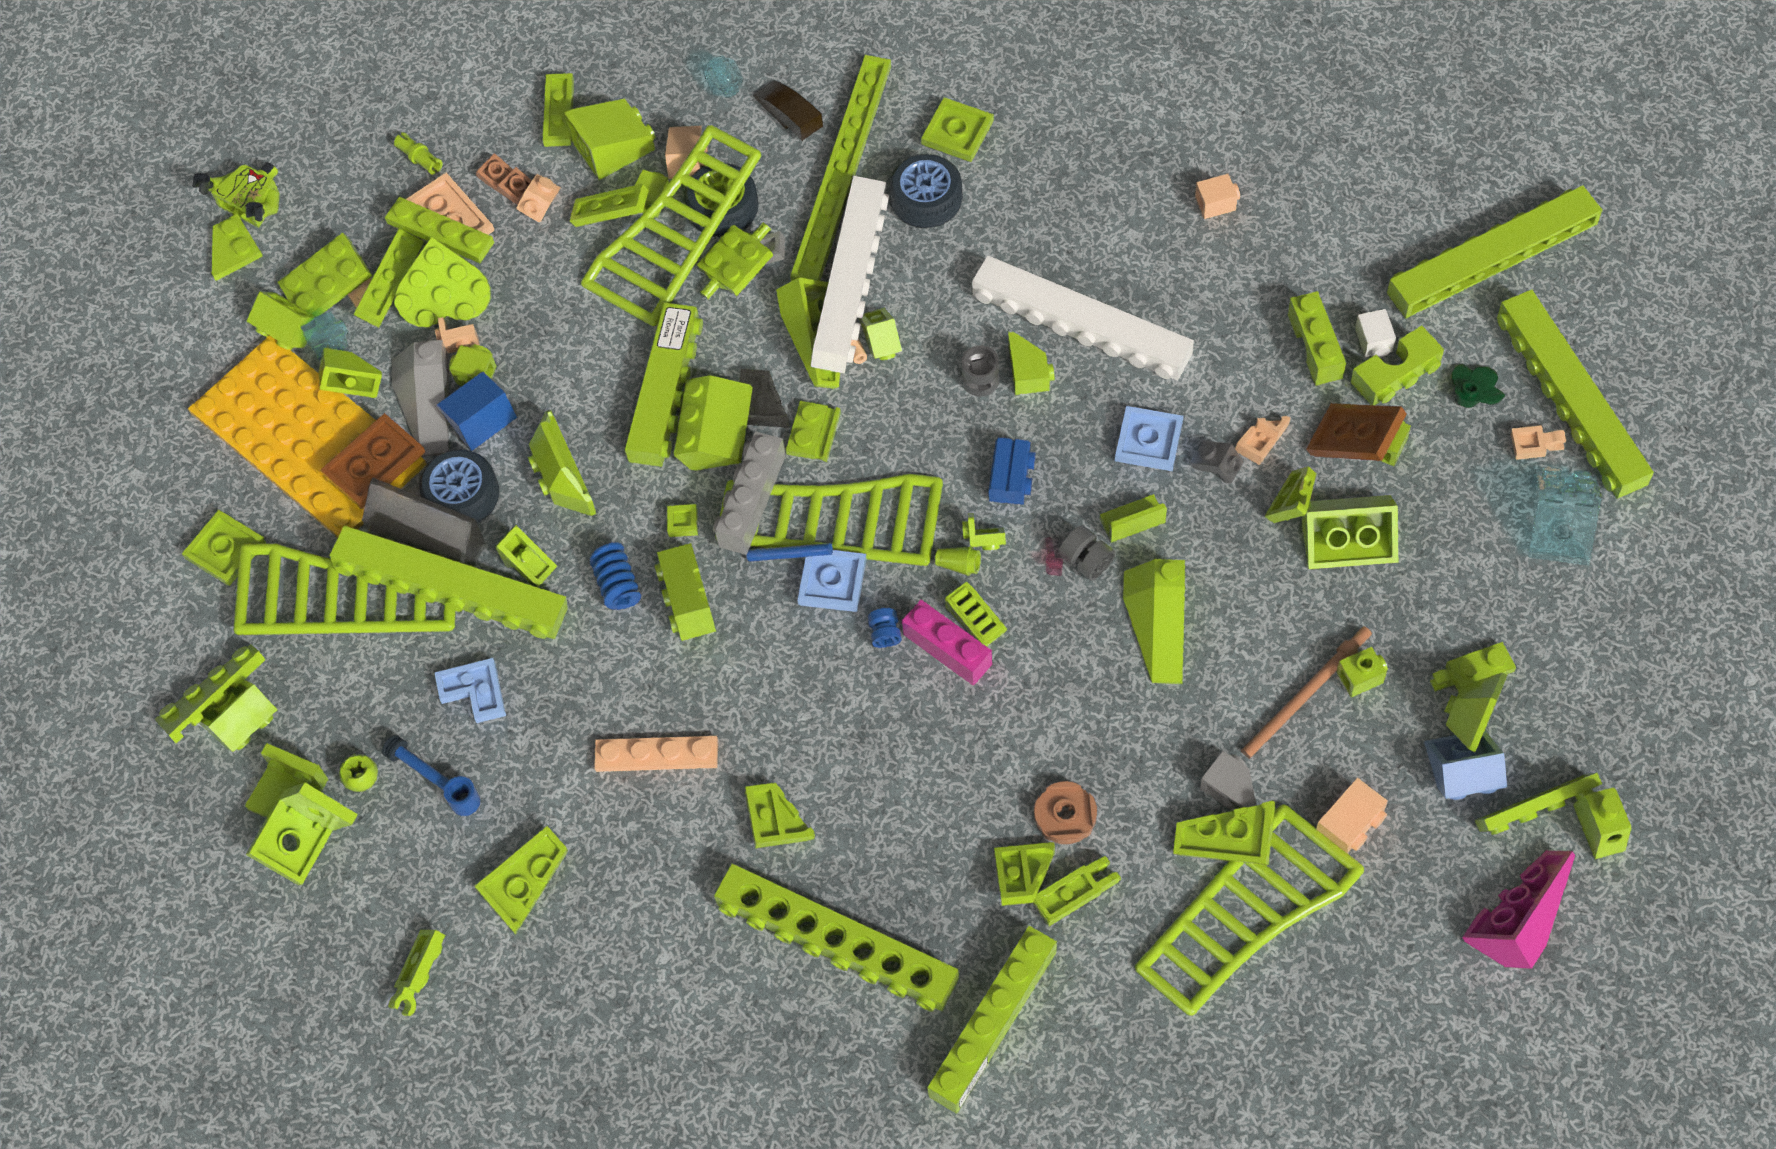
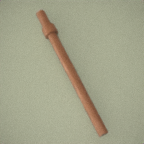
(1345, 650)

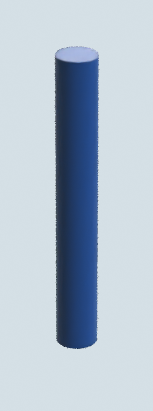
(790, 552)

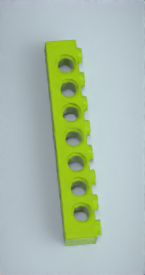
(741, 883)

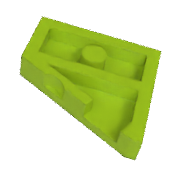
(1022, 871)

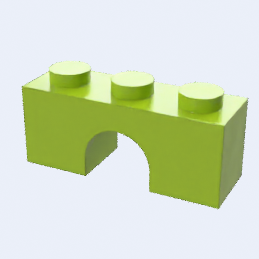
(1322, 347)
(1380, 381)

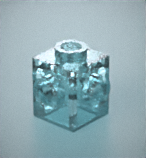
(325, 332)

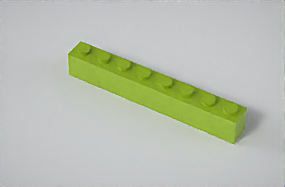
(1493, 251)
(1574, 394)
(448, 583)

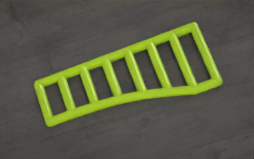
(647, 220)
(846, 492)
(329, 626)
(1253, 942)

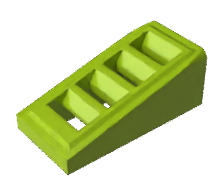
(967, 591)

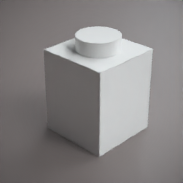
(1375, 333)

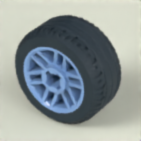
(926, 191)
(461, 483)

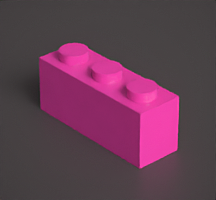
(947, 642)

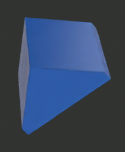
(477, 410)

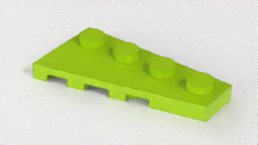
(210, 692)

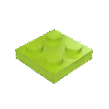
(957, 129)
(218, 547)

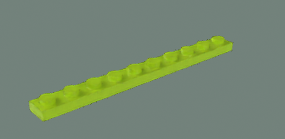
(841, 169)

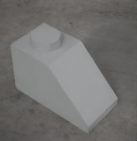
(1229, 782)

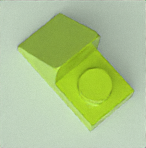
(525, 556)

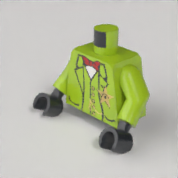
(244, 192)

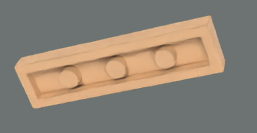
(656, 753)

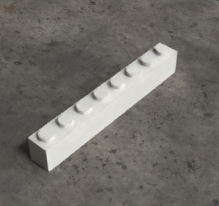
(848, 275)
(1082, 318)

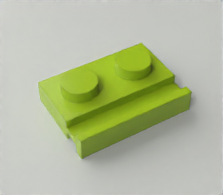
(813, 431)

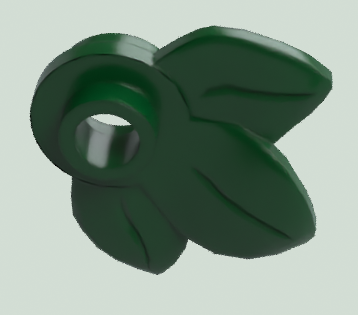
(1476, 386)

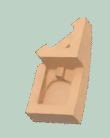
(1261, 438)

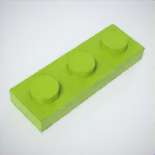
(558, 99)
(609, 205)

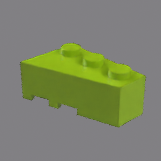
(684, 592)

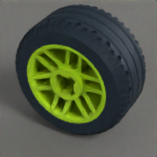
(742, 209)

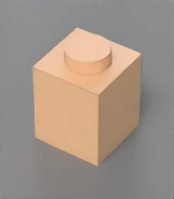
(1217, 196)

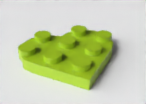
(441, 286)

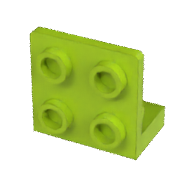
(282, 772)

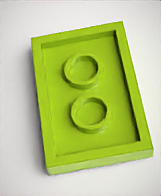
(326, 276)

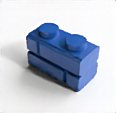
(1010, 471)

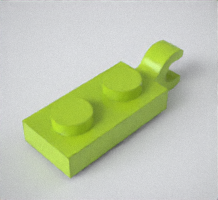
(1474, 667)
(416, 969)

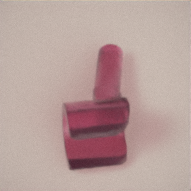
(1053, 565)

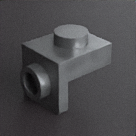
(1218, 458)

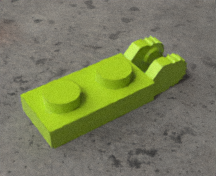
(1073, 891)

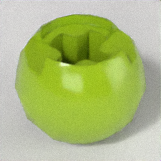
(362, 781)

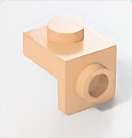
(538, 197)
(457, 336)

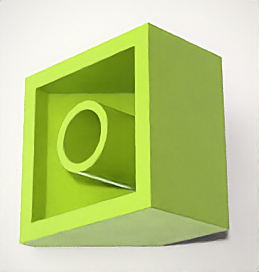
(238, 716)

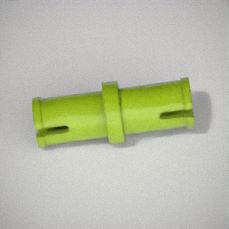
(418, 153)

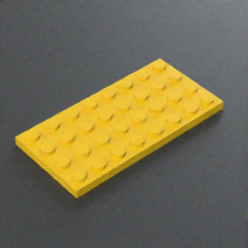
(289, 429)

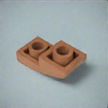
(503, 179)

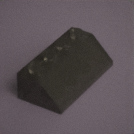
(421, 524)

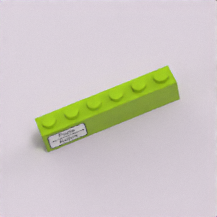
(663, 385)
(992, 1019)

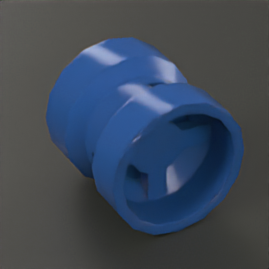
(883, 623)

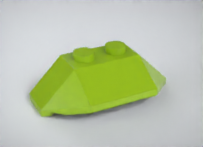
(558, 468)

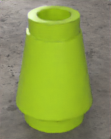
(961, 559)

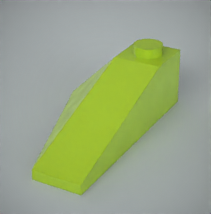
(801, 310)
(1156, 608)

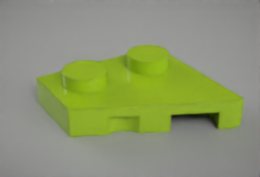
(232, 247)
(1293, 497)
(773, 817)

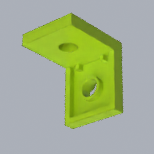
(307, 817)

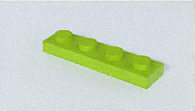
(427, 224)
(387, 278)
(1526, 809)

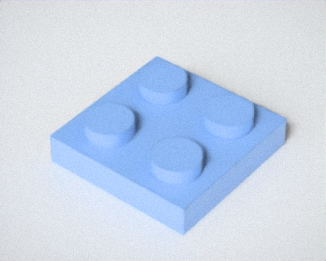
(1149, 438)
(833, 581)

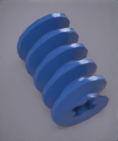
(614, 576)

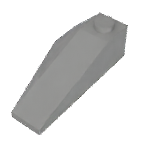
(421, 383)

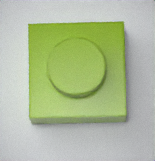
(682, 520)

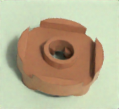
(1065, 830)

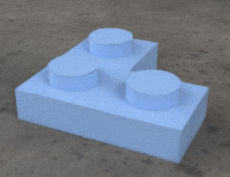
(476, 681)

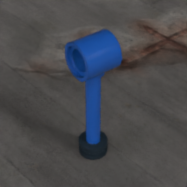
(396, 748)

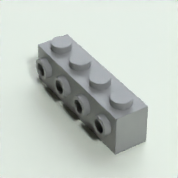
(750, 492)

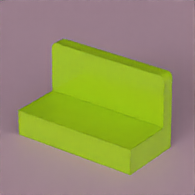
(1133, 518)

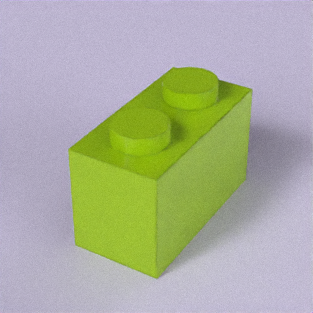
(279, 319)

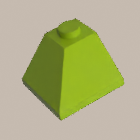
(1473, 709)

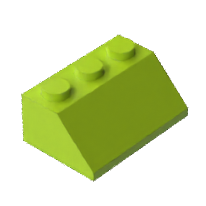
(712, 422)
(1351, 532)

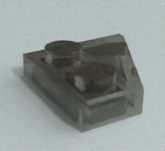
(765, 402)

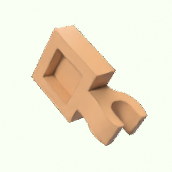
(1532, 442)

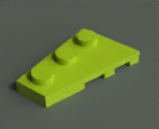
(1228, 836)
(522, 878)

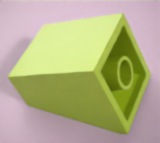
(609, 135)

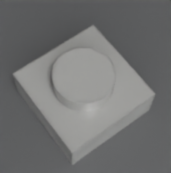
(776, 244)

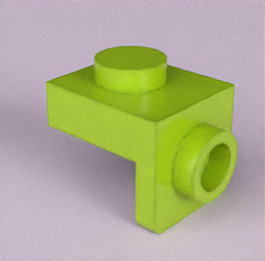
(987, 538)

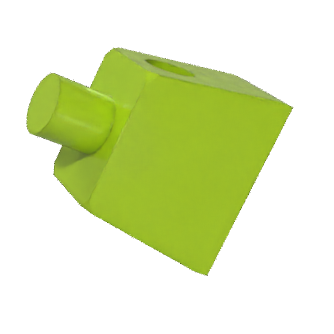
(1602, 817)

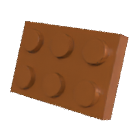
(1356, 431)
(376, 453)

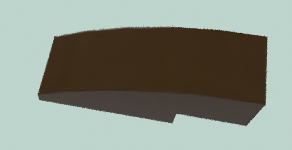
(790, 109)

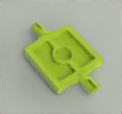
(735, 260)

